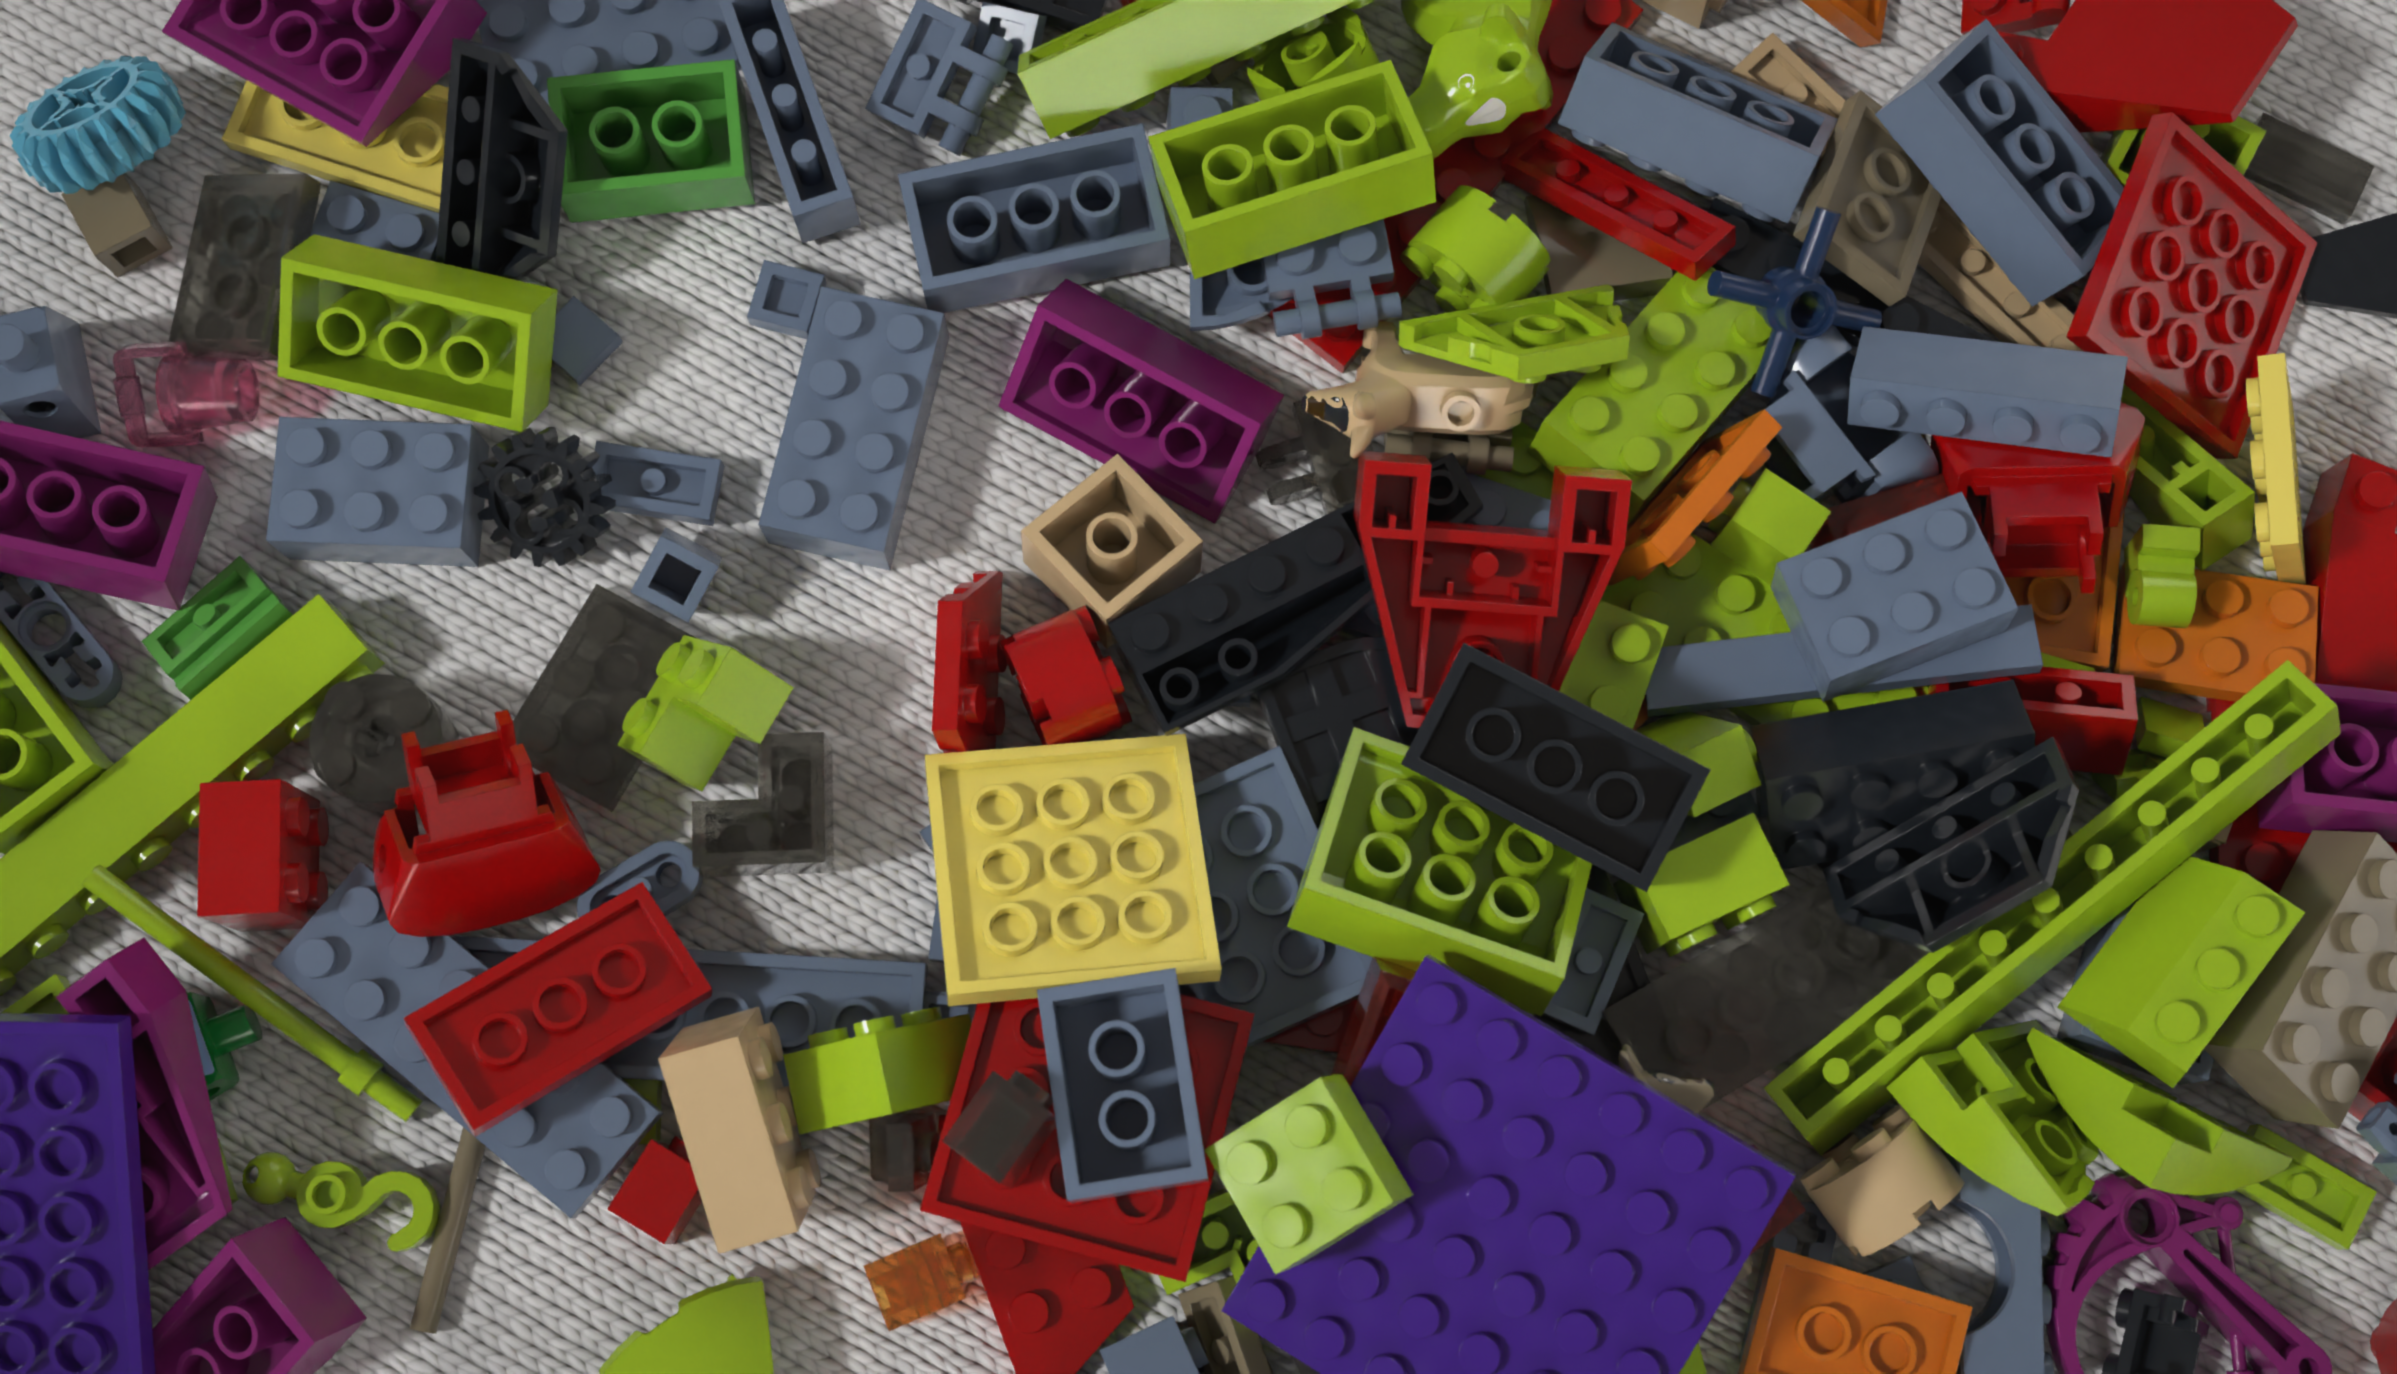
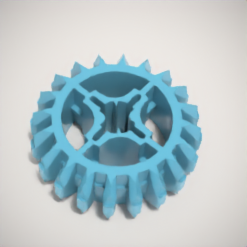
(98, 124)

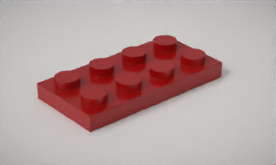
(557, 1008)

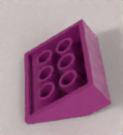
(332, 59)

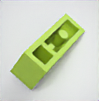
(2188, 487)

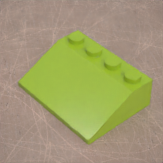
(1429, 872)

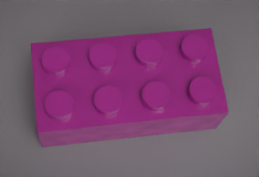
(100, 515)
(2349, 780)

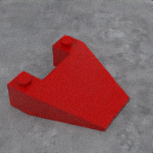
(2143, 58)
(2354, 564)
(1486, 586)

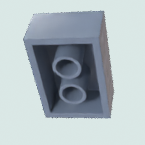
(377, 492)
(1893, 596)
(1122, 1086)

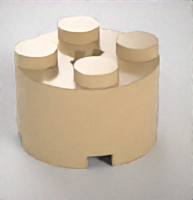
(1881, 1183)

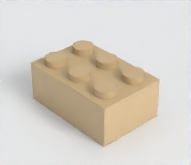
(740, 1128)

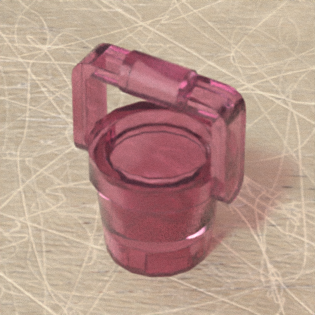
(189, 393)

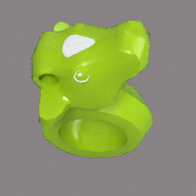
(1480, 66)

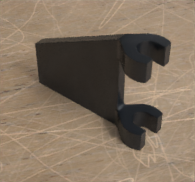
(2355, 269)

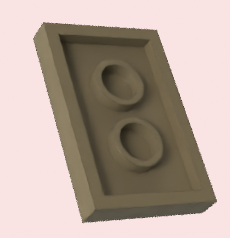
(1881, 202)

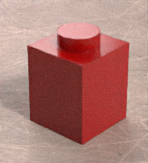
(659, 1192)

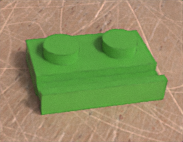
(216, 627)

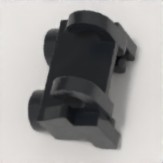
(2158, 1334)

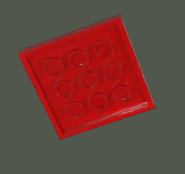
(2192, 284)
(1136, 1230)

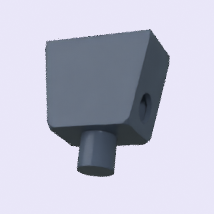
(44, 364)

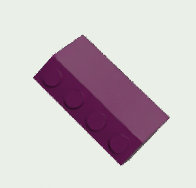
(1141, 394)

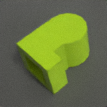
(2162, 575)

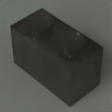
(1003, 1127)

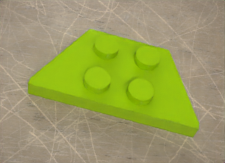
(1526, 336)

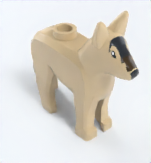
(1416, 395)

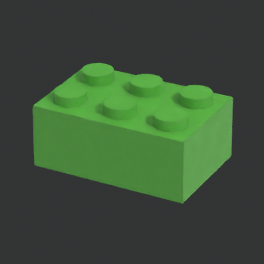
(654, 140)

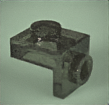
(903, 1149)

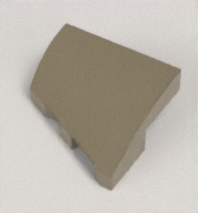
(1590, 257)

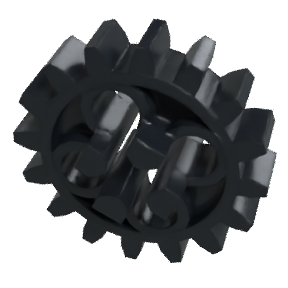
(553, 530)

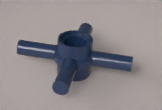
(1776, 293)

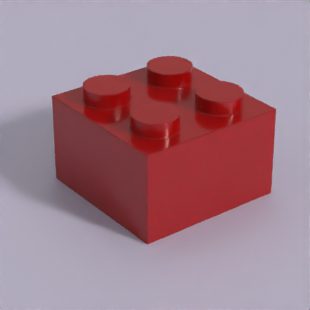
(260, 855)

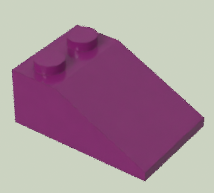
(257, 1310)

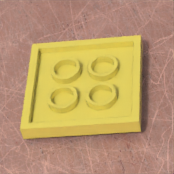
(2276, 470)

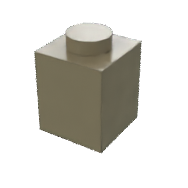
(118, 224)

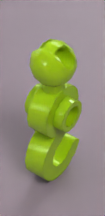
(340, 1195)

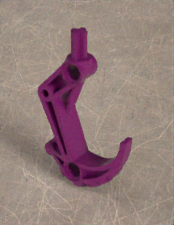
(2102, 1237)

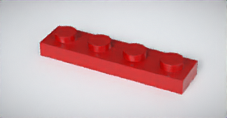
(1619, 203)

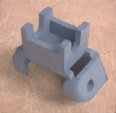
(1816, 444)

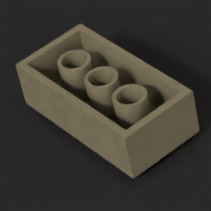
(2329, 990)

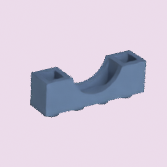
(2010, 1327)

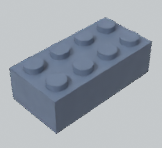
(1696, 123)
(2006, 162)
(1034, 218)
(855, 428)

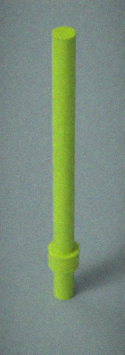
(357, 1071)

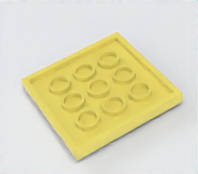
(1068, 866)

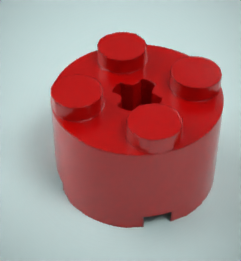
(1066, 680)

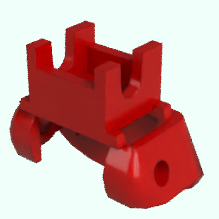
(2042, 503)
(493, 844)

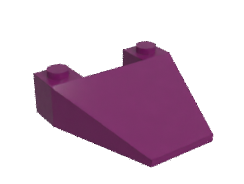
(177, 1131)

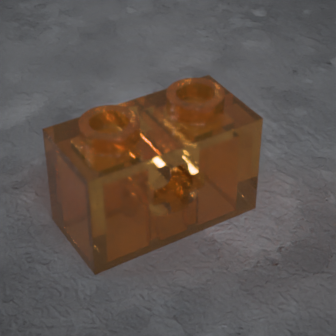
(922, 1279)

